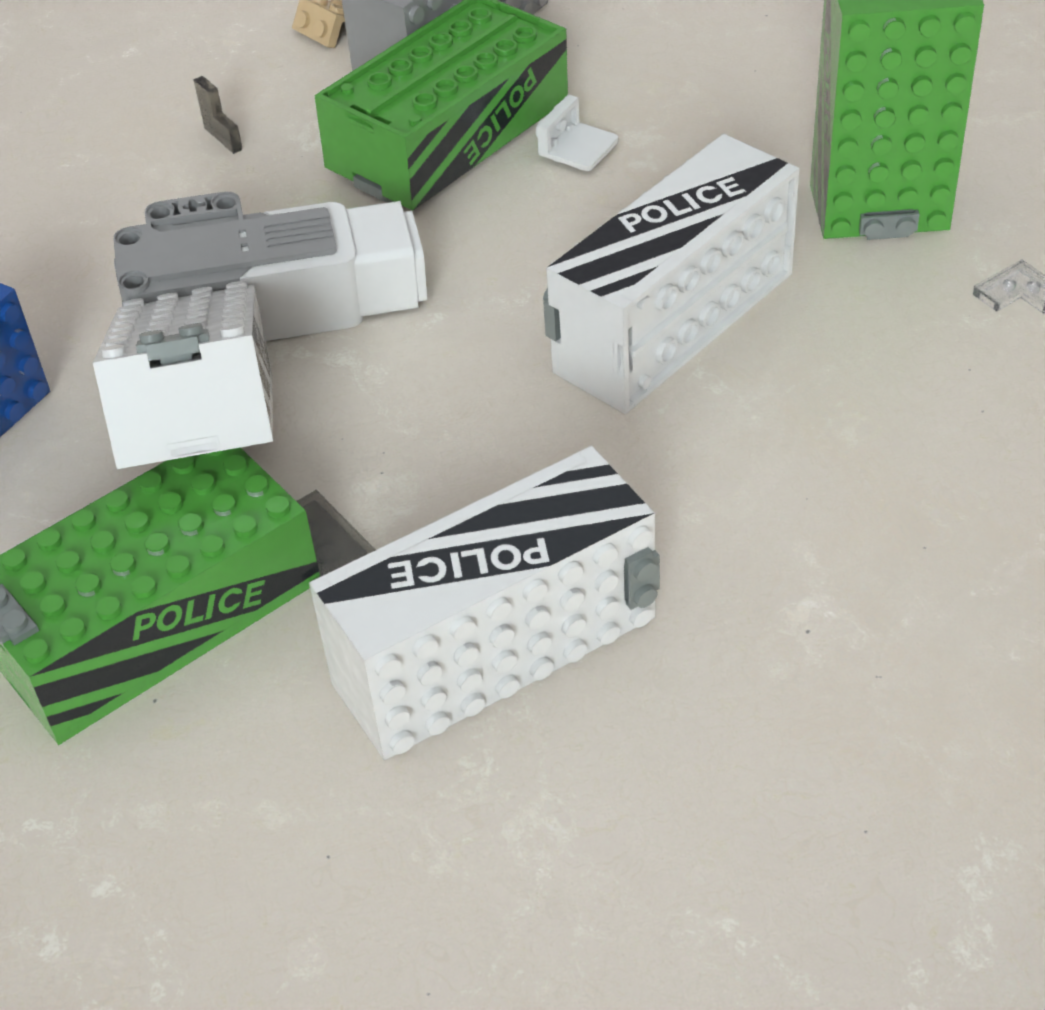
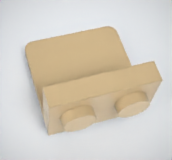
(320, 20)

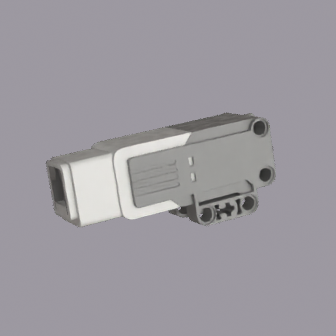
(308, 263)

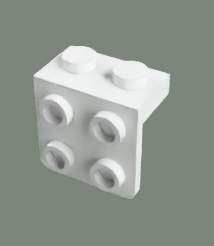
(572, 142)

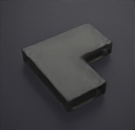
(213, 117)

